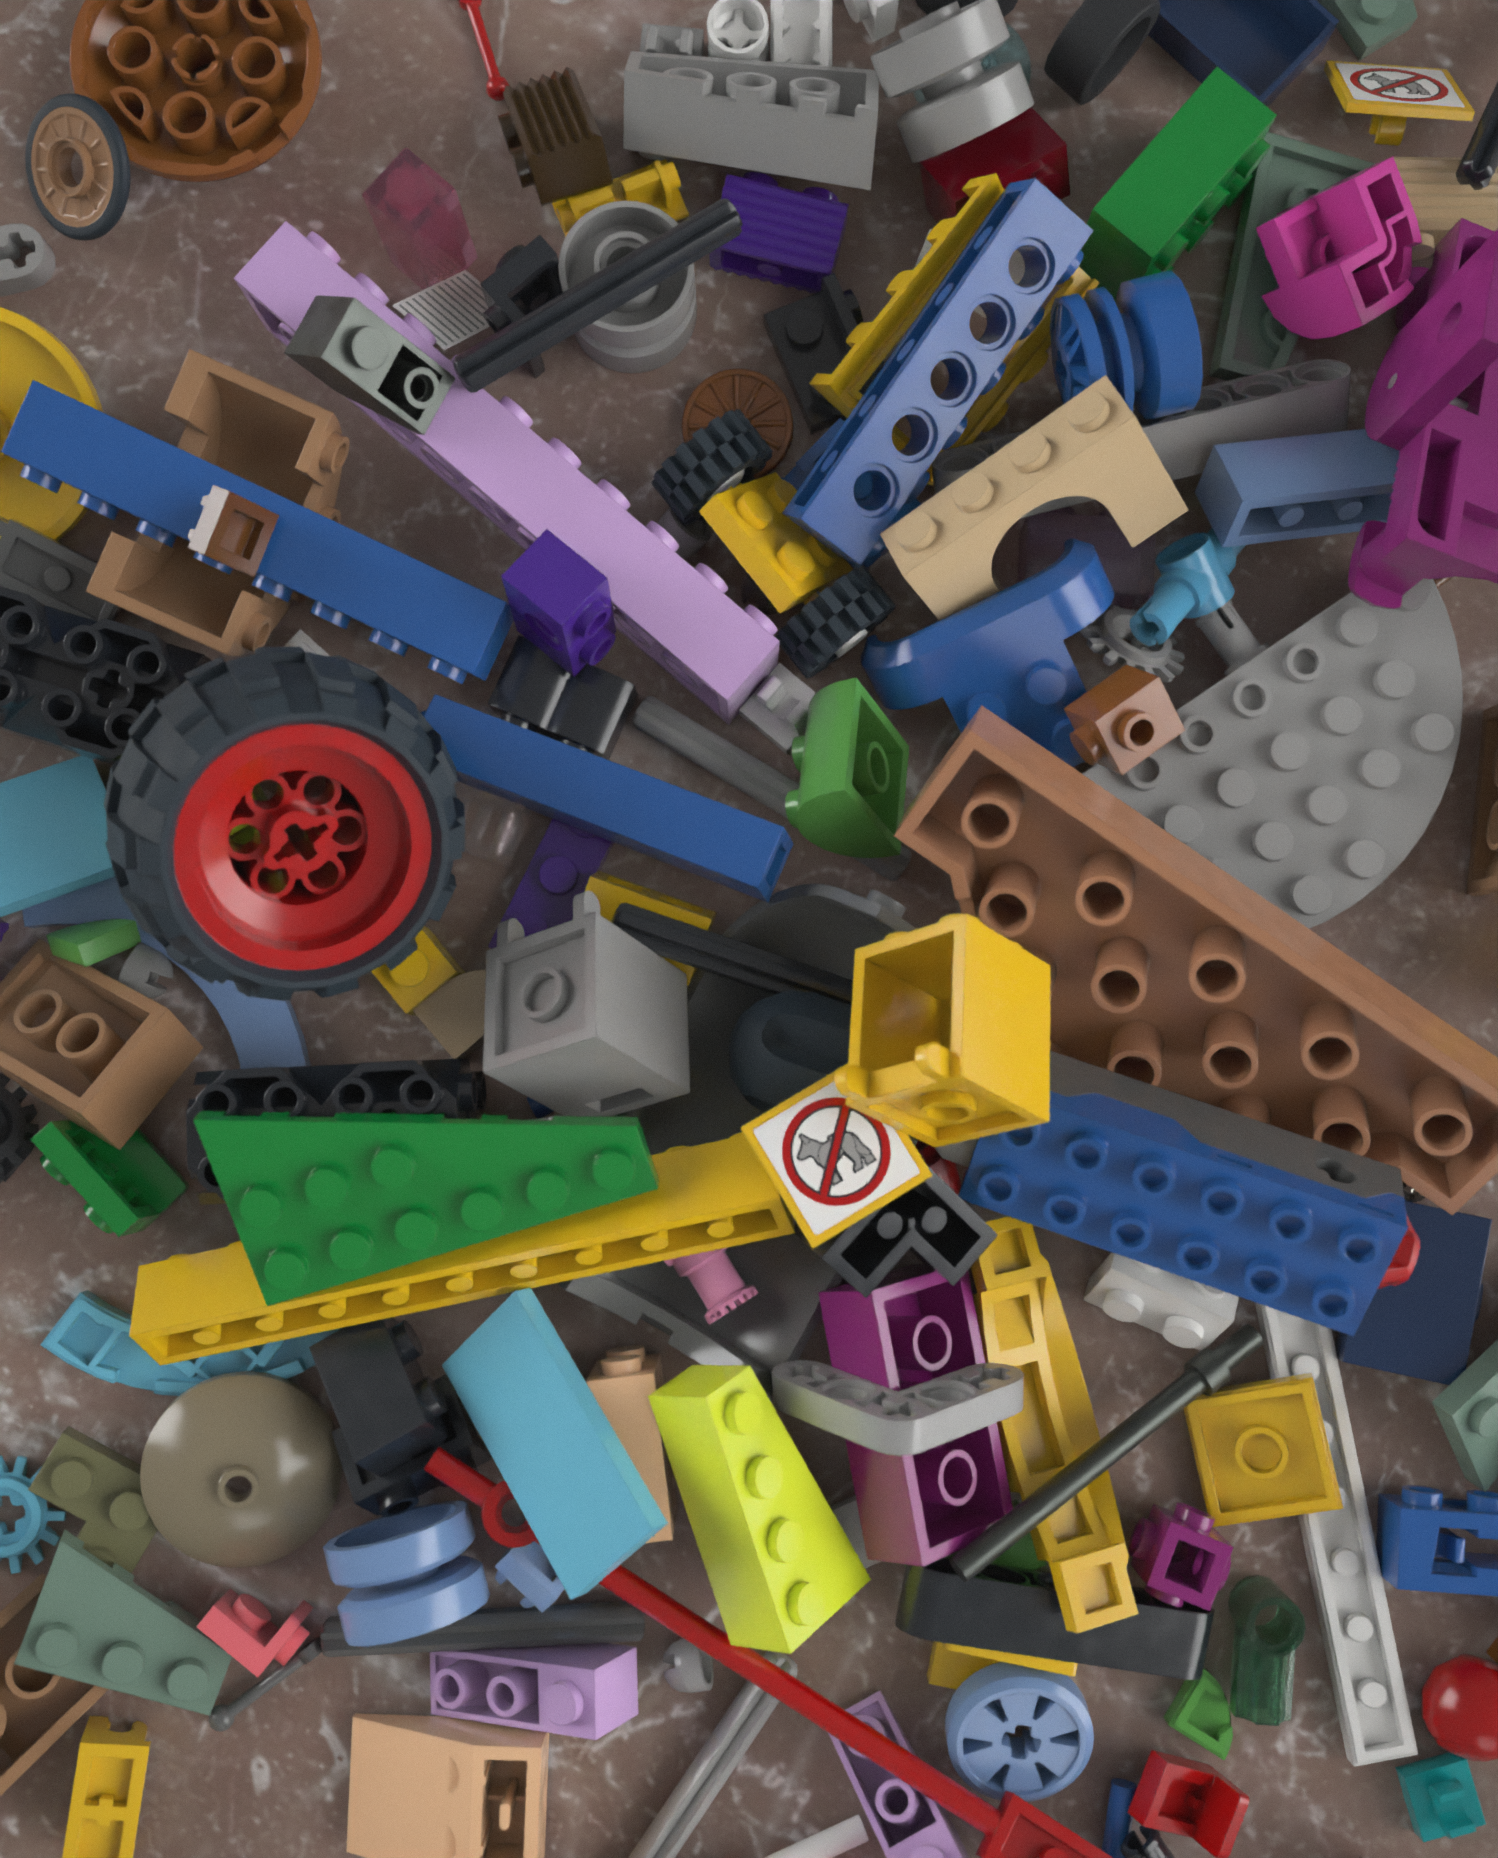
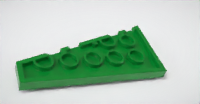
(386, 1190)

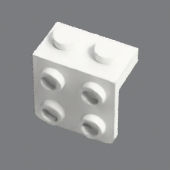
(1169, 1304)

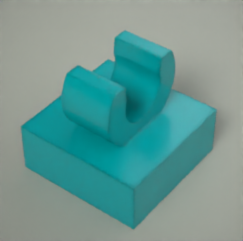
(1440, 1797)

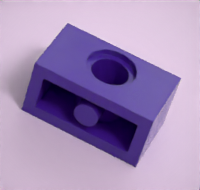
(561, 603)

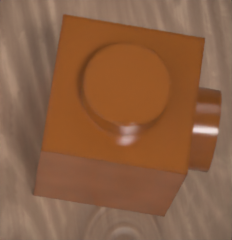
(1123, 720)

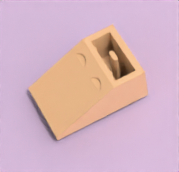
(446, 1788)

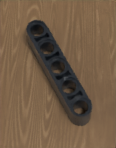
(1022, 1615)

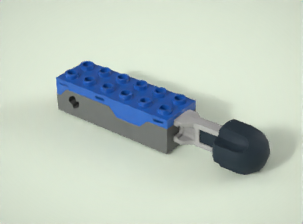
(1145, 1175)

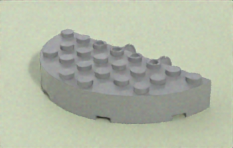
(1311, 753)

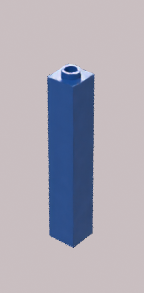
(612, 800)

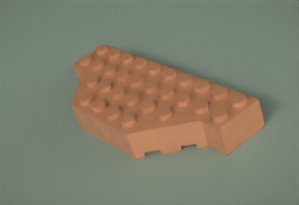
(1196, 976)

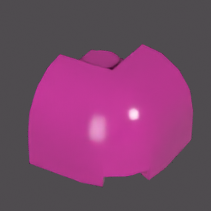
(1342, 253)

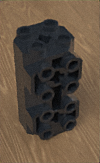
(79, 677)
(323, 1090)

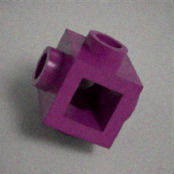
(1195, 1570)

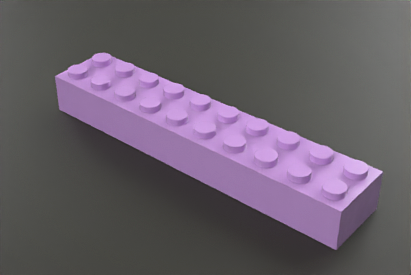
(534, 486)

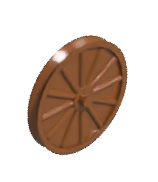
(757, 399)

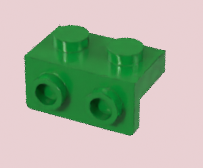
(122, 1186)

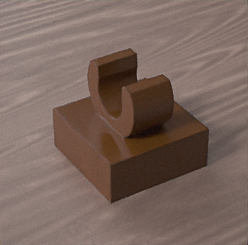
(232, 530)

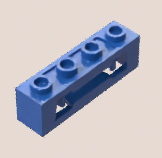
(1416, 1529)

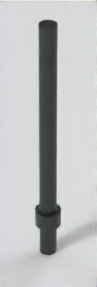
(1202, 1375)

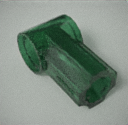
(1263, 1653)

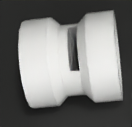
(738, 30)

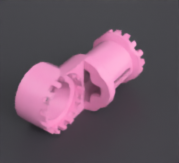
(714, 1281)

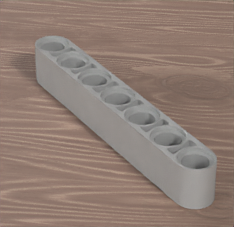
(1260, 406)

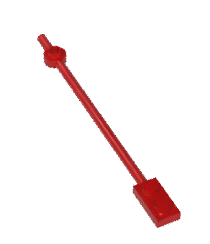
(1010, 1830)

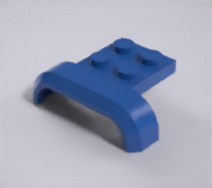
(1002, 653)

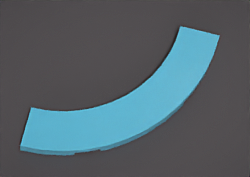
(98, 1342)

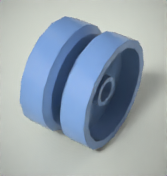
(406, 1574)

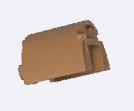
(261, 438)

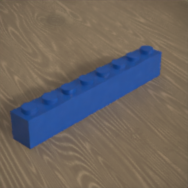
(306, 553)

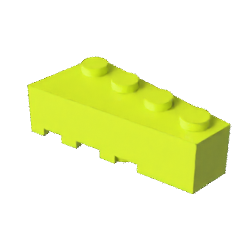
(754, 1509)

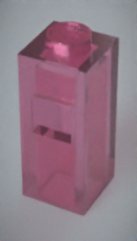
(420, 221)

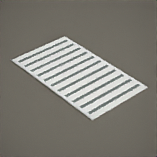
(449, 309)

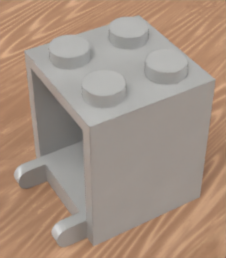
(585, 1016)

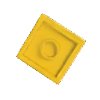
(1263, 1451)

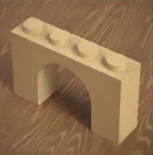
(1078, 450)

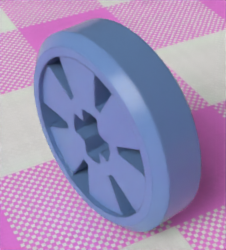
(1030, 1765)

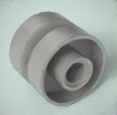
(943, 60)
(653, 324)

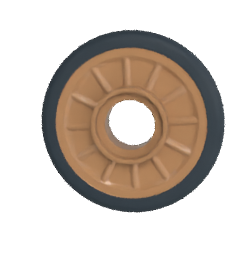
(58, 131)

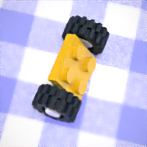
(716, 482)

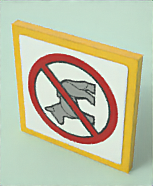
(1395, 94)
(832, 1159)

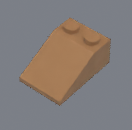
(89, 1044)
(33, 1703)

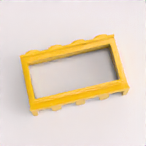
(910, 294)

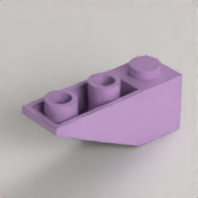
(539, 1688)
(899, 1814)

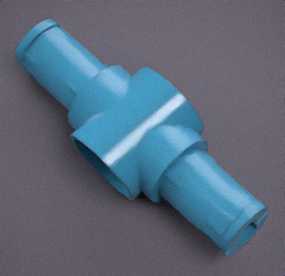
(1190, 585)

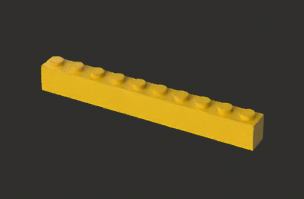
(703, 1203)

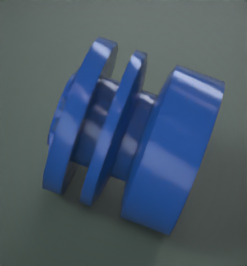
(1141, 343)

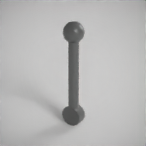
(223, 1715)

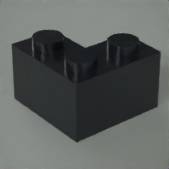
(924, 1220)

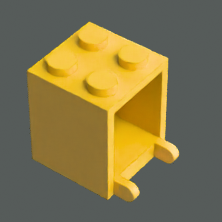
(949, 1033)

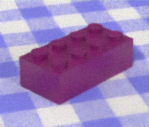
(898, 1338)

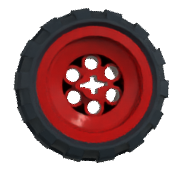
(321, 905)

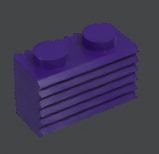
(784, 232)

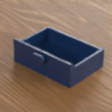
(1250, 40)
(1428, 1320)

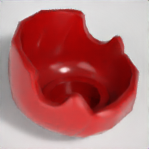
(1462, 1707)

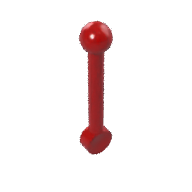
(496, 84)

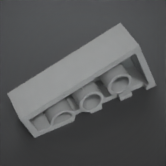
(753, 115)

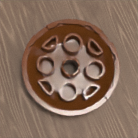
(229, 118)

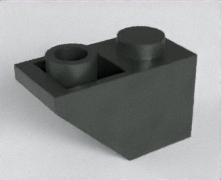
(369, 362)

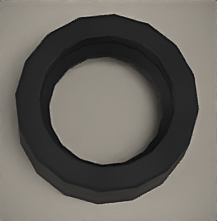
(1099, 45)

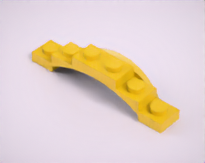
(1027, 1328)

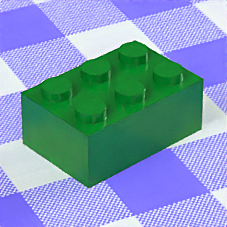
(1178, 184)

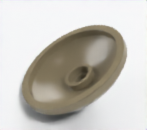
(250, 1429)

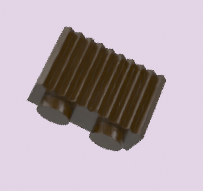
(554, 138)

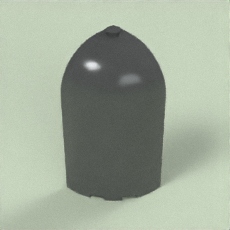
(817, 928)

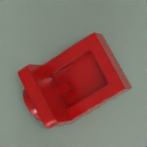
(1189, 1802)

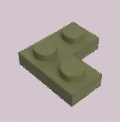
(103, 1492)

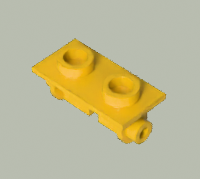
(651, 185)

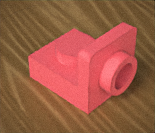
(245, 1631)

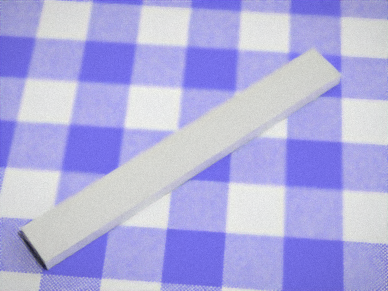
(1345, 1561)

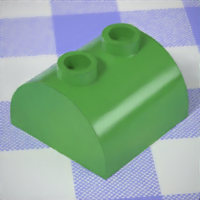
(850, 774)

